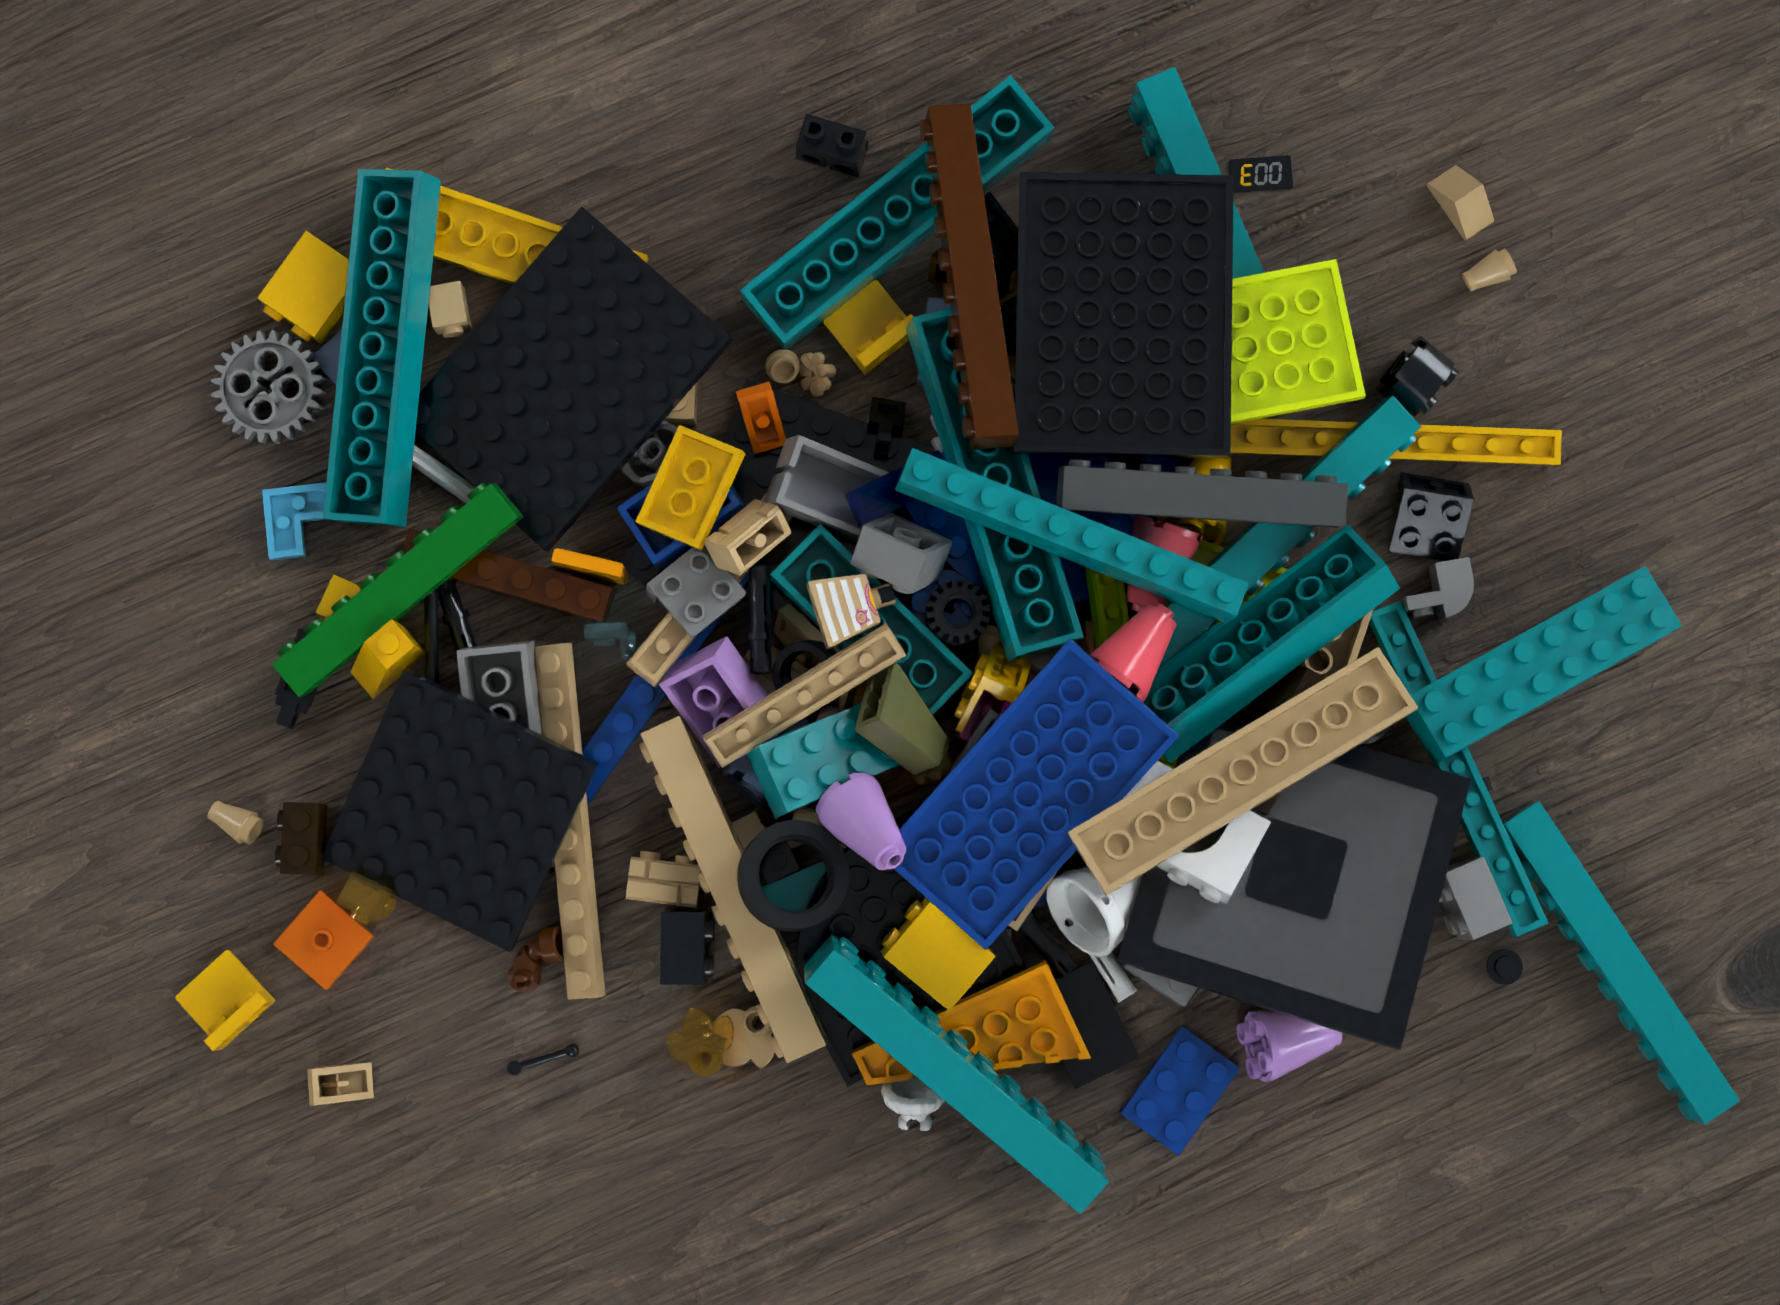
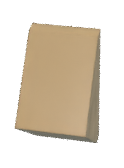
(1462, 201)
(340, 1083)

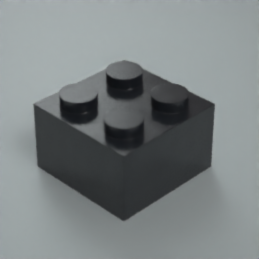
(685, 948)

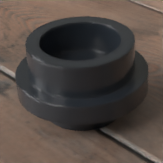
(1504, 966)

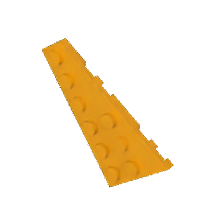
(1008, 1022)

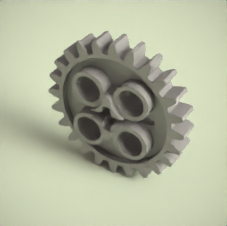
(250, 362)

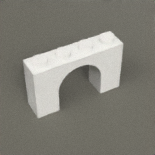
(1220, 866)

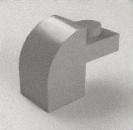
(1451, 587)

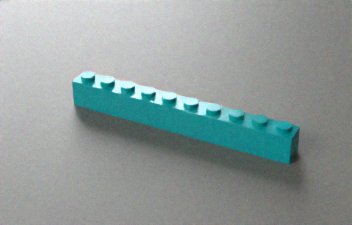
(1071, 536)
(1266, 545)
(1619, 966)

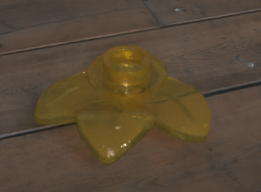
(701, 1036)

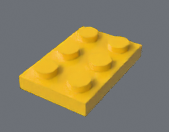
(690, 487)

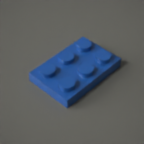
(1179, 1090)

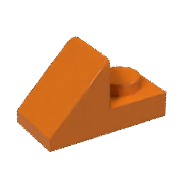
(761, 417)

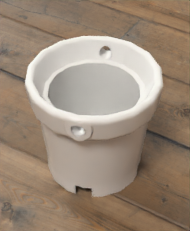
(1094, 919)

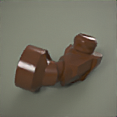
(526, 971)

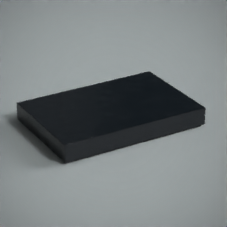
(1097, 1024)

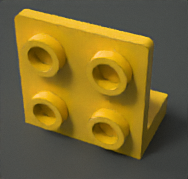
(869, 326)
(996, 676)
(224, 1000)

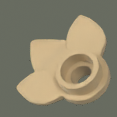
(748, 1041)

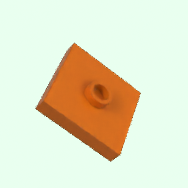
(323, 940)

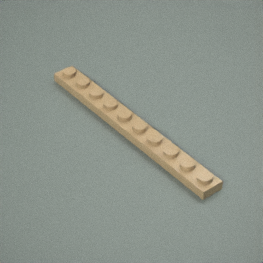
(574, 858)

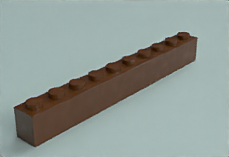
(970, 277)

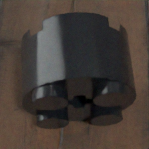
(1417, 377)

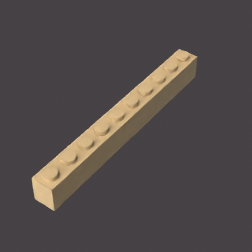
(718, 853)

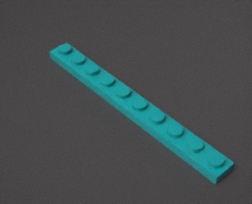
(1479, 816)

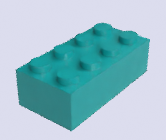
(809, 760)

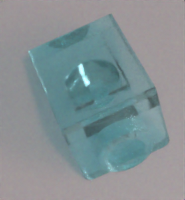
(605, 634)

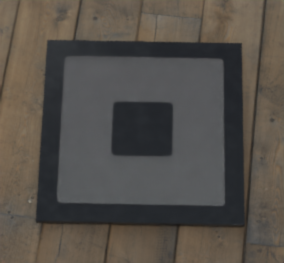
(1330, 903)

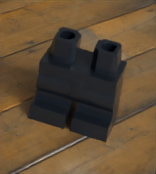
(833, 141)

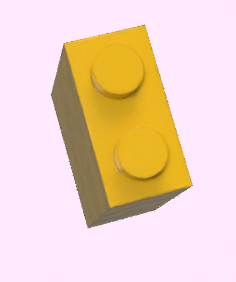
(308, 289)
(936, 953)

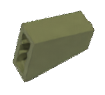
(900, 722)

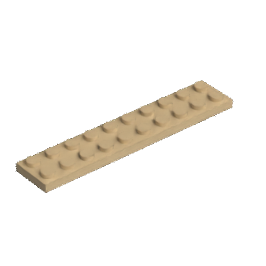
(1242, 771)

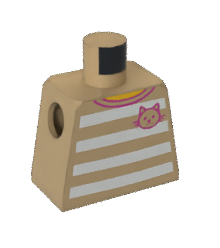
(847, 606)

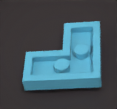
(284, 517)

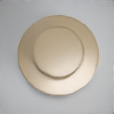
(782, 366)

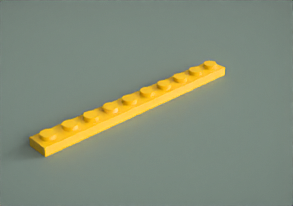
(1432, 442)

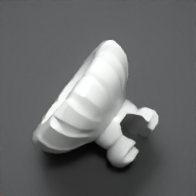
(912, 1101)

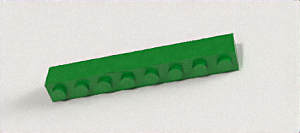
(398, 589)

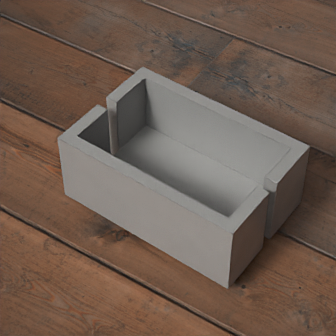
(815, 485)

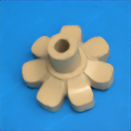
(816, 373)

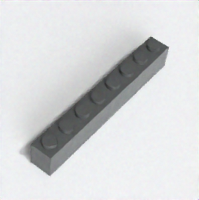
(1202, 496)

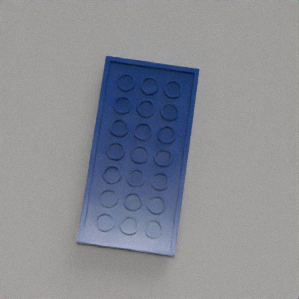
(1039, 771)

